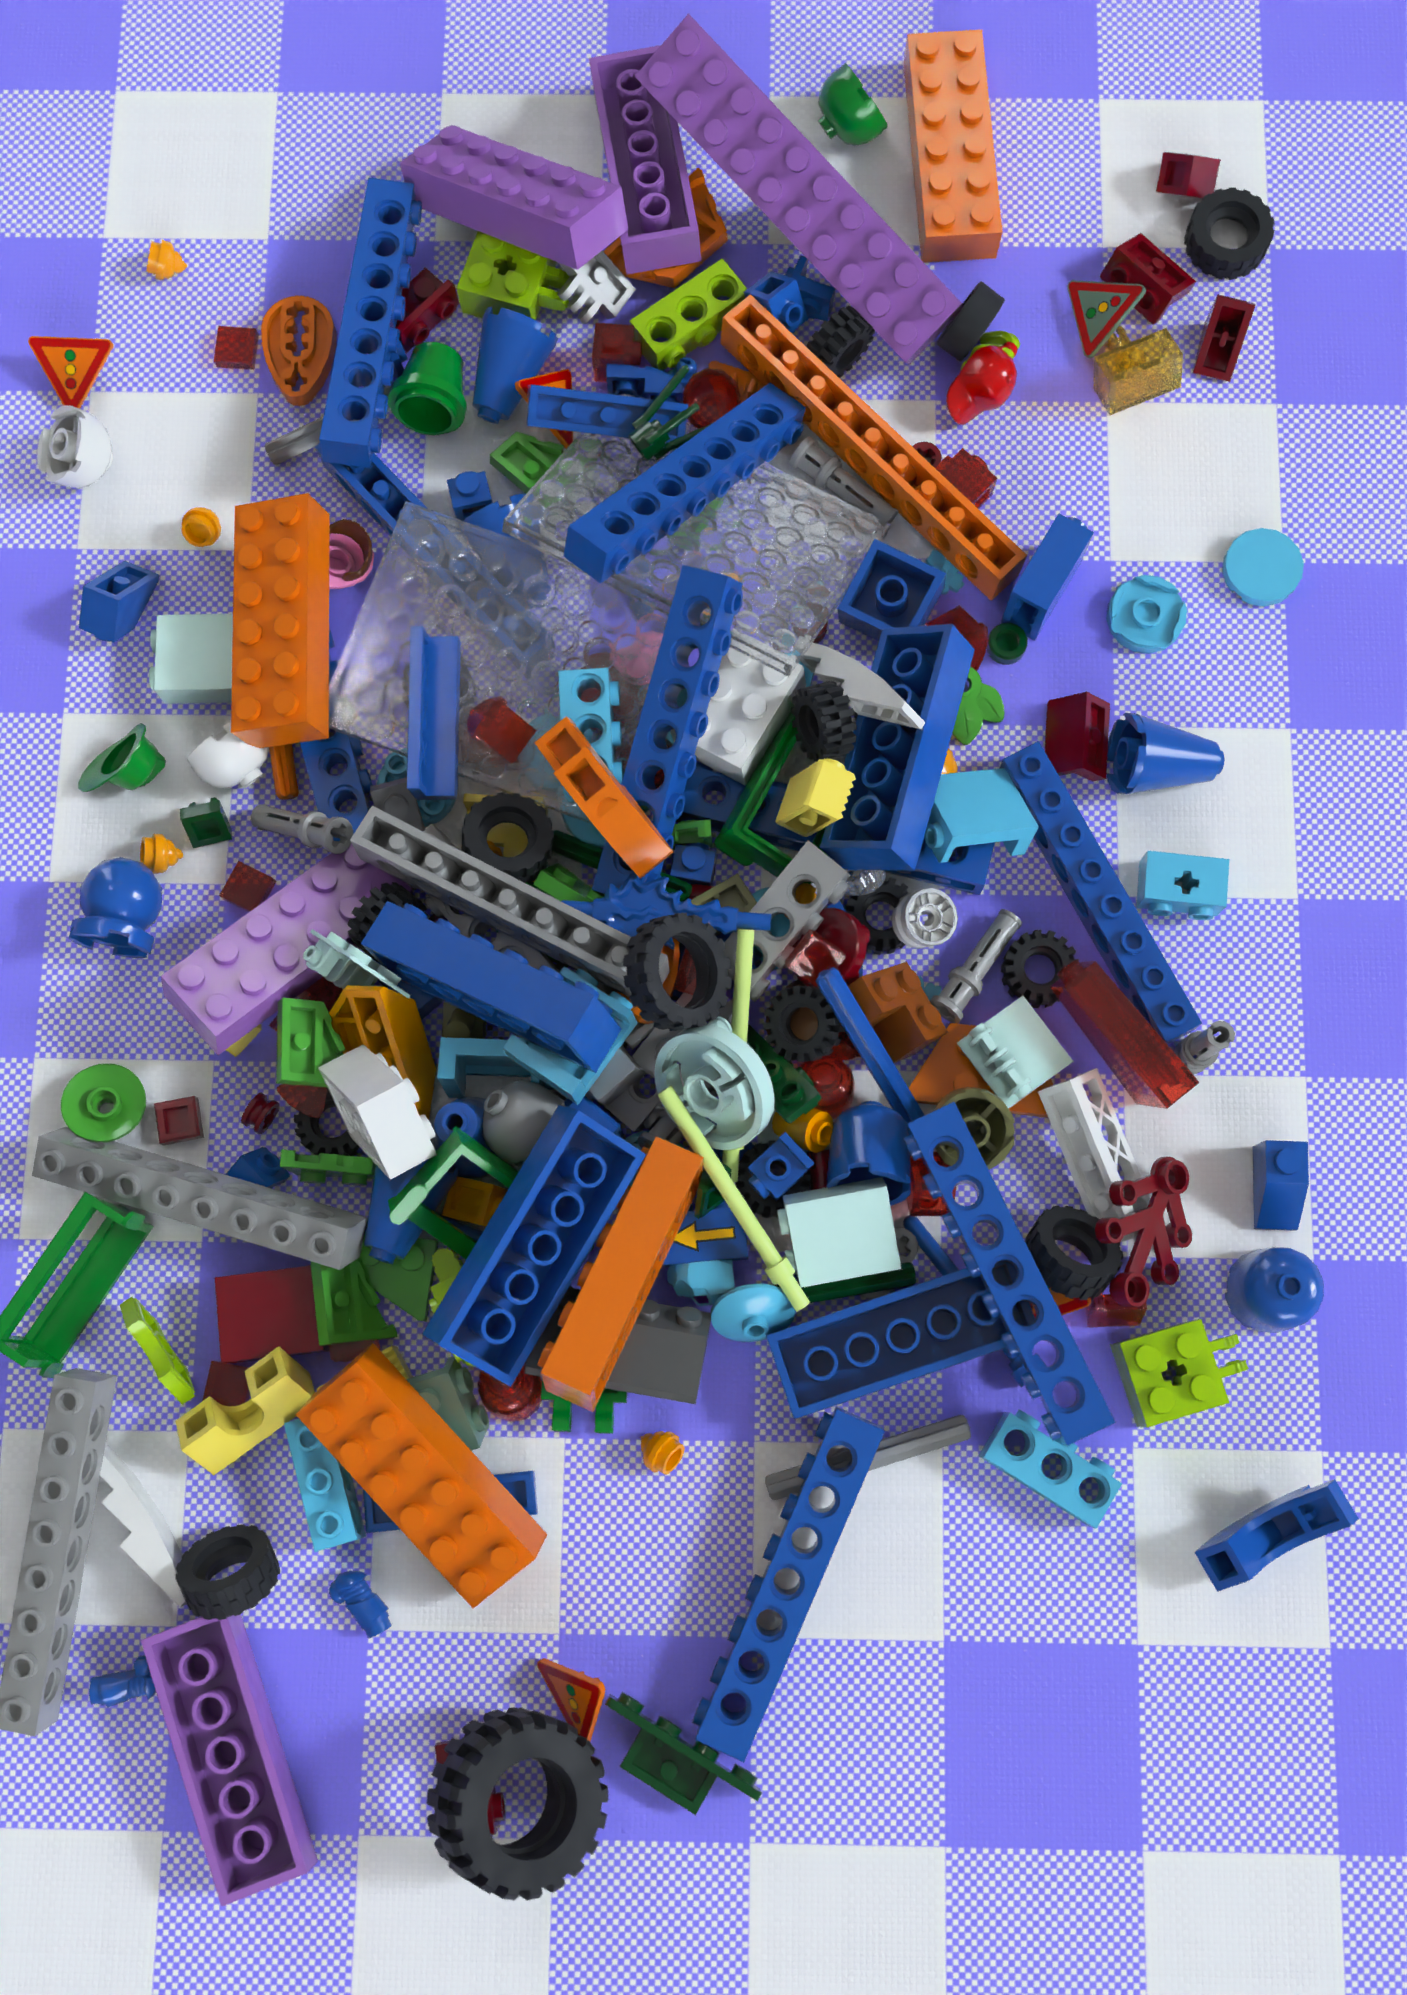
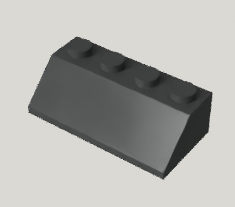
(660, 1355)

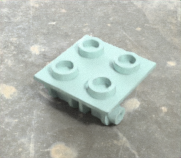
(347, 964)
(1014, 1052)

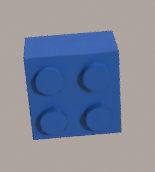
(890, 592)

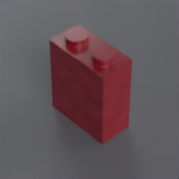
(266, 1312)

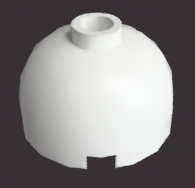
(74, 449)
(227, 760)

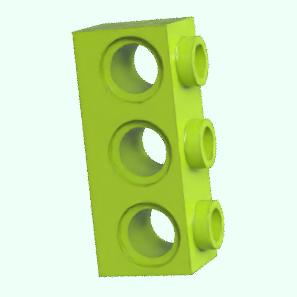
(691, 299)

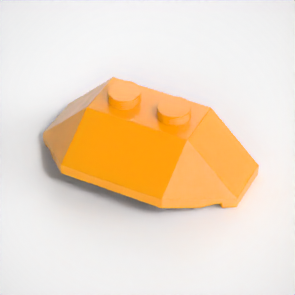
(388, 1026)

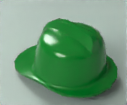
(126, 763)

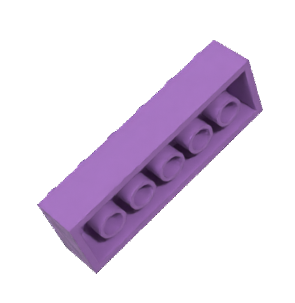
(647, 162)
(516, 196)
(259, 959)
(229, 1756)

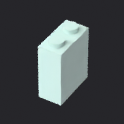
(192, 658)
(840, 1232)

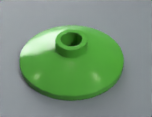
(98, 1086)

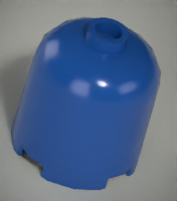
(869, 1146)
(1274, 1289)

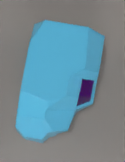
(702, 1280)

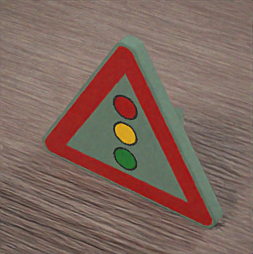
(1101, 309)

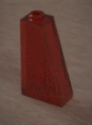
(1122, 1036)

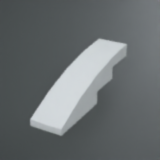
(866, 690)
(150, 1538)

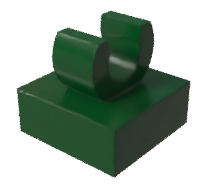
(206, 823)

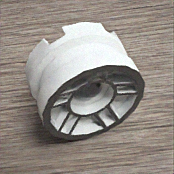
(940, 923)

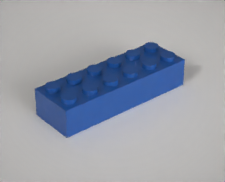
(899, 764)
(493, 984)
(534, 1244)
(890, 1340)

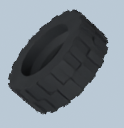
(1232, 205)
(514, 810)
(1061, 1271)
(238, 1591)

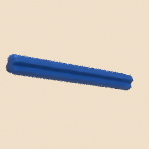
(868, 1044)

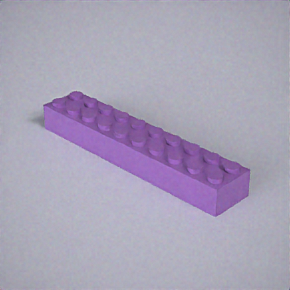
(799, 190)

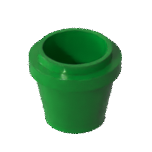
(430, 390)

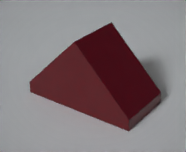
(1223, 337)

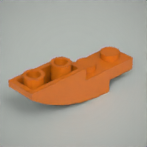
(603, 797)

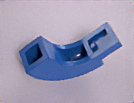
(1272, 1530)

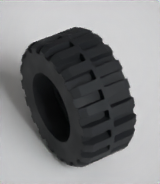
(569, 1815)

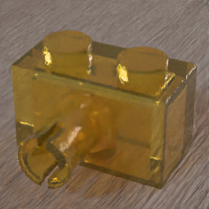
(1136, 369)

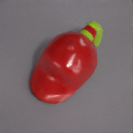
(984, 377)

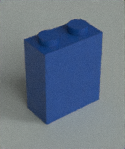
(1047, 575)

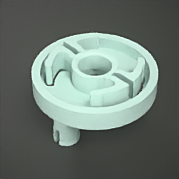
(732, 1069)

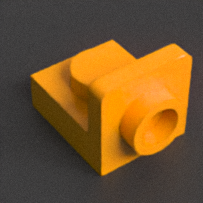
(473, 1201)

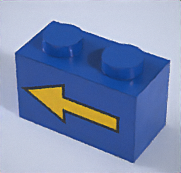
(709, 1238)

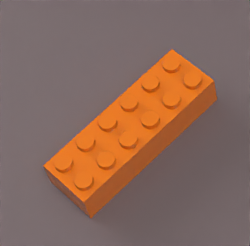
(952, 146)
(281, 622)
(622, 1274)
(423, 1476)

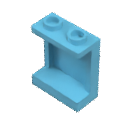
(978, 810)
(475, 1057)
(559, 1073)

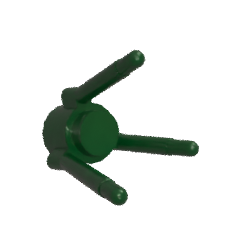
(651, 437)

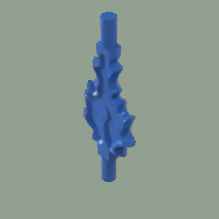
(639, 902)

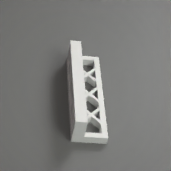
(1086, 1151)

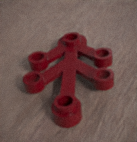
(1166, 1183)

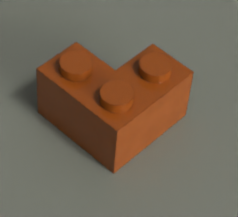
(898, 1010)

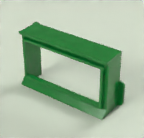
(735, 837)
(409, 1201)
(79, 1292)

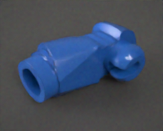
(361, 1602)
(122, 1686)

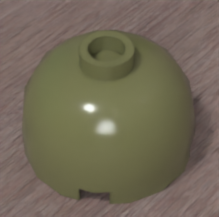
(987, 1122)

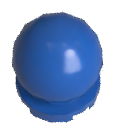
(118, 905)

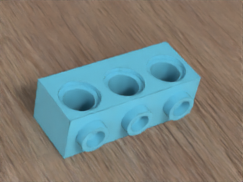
(593, 714)
(1063, 1488)
(324, 1489)

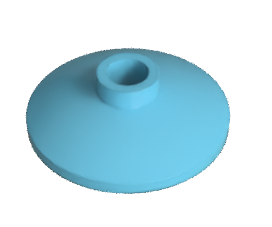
(751, 1312)

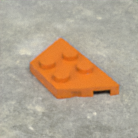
(711, 235)
(950, 1070)

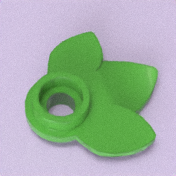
(977, 704)

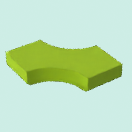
(167, 1365)

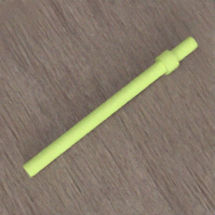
(740, 1014)
(778, 1268)

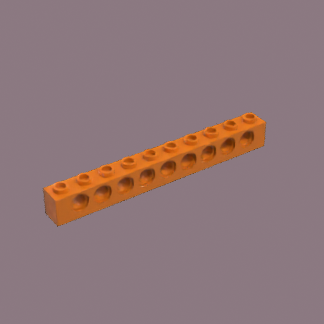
(873, 449)

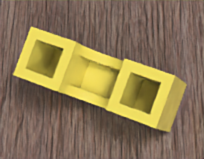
(221, 1434)

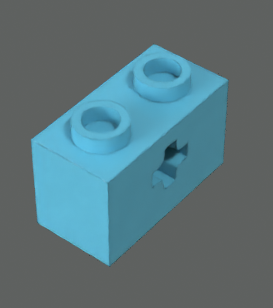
(1201, 875)

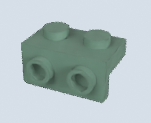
(452, 1397)

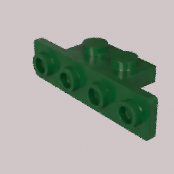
(791, 1085)
(672, 1764)

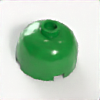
(849, 109)

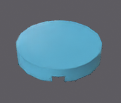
(1263, 567)
(1146, 614)

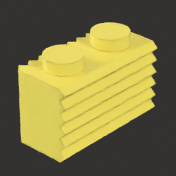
(815, 797)

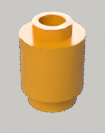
(809, 1131)

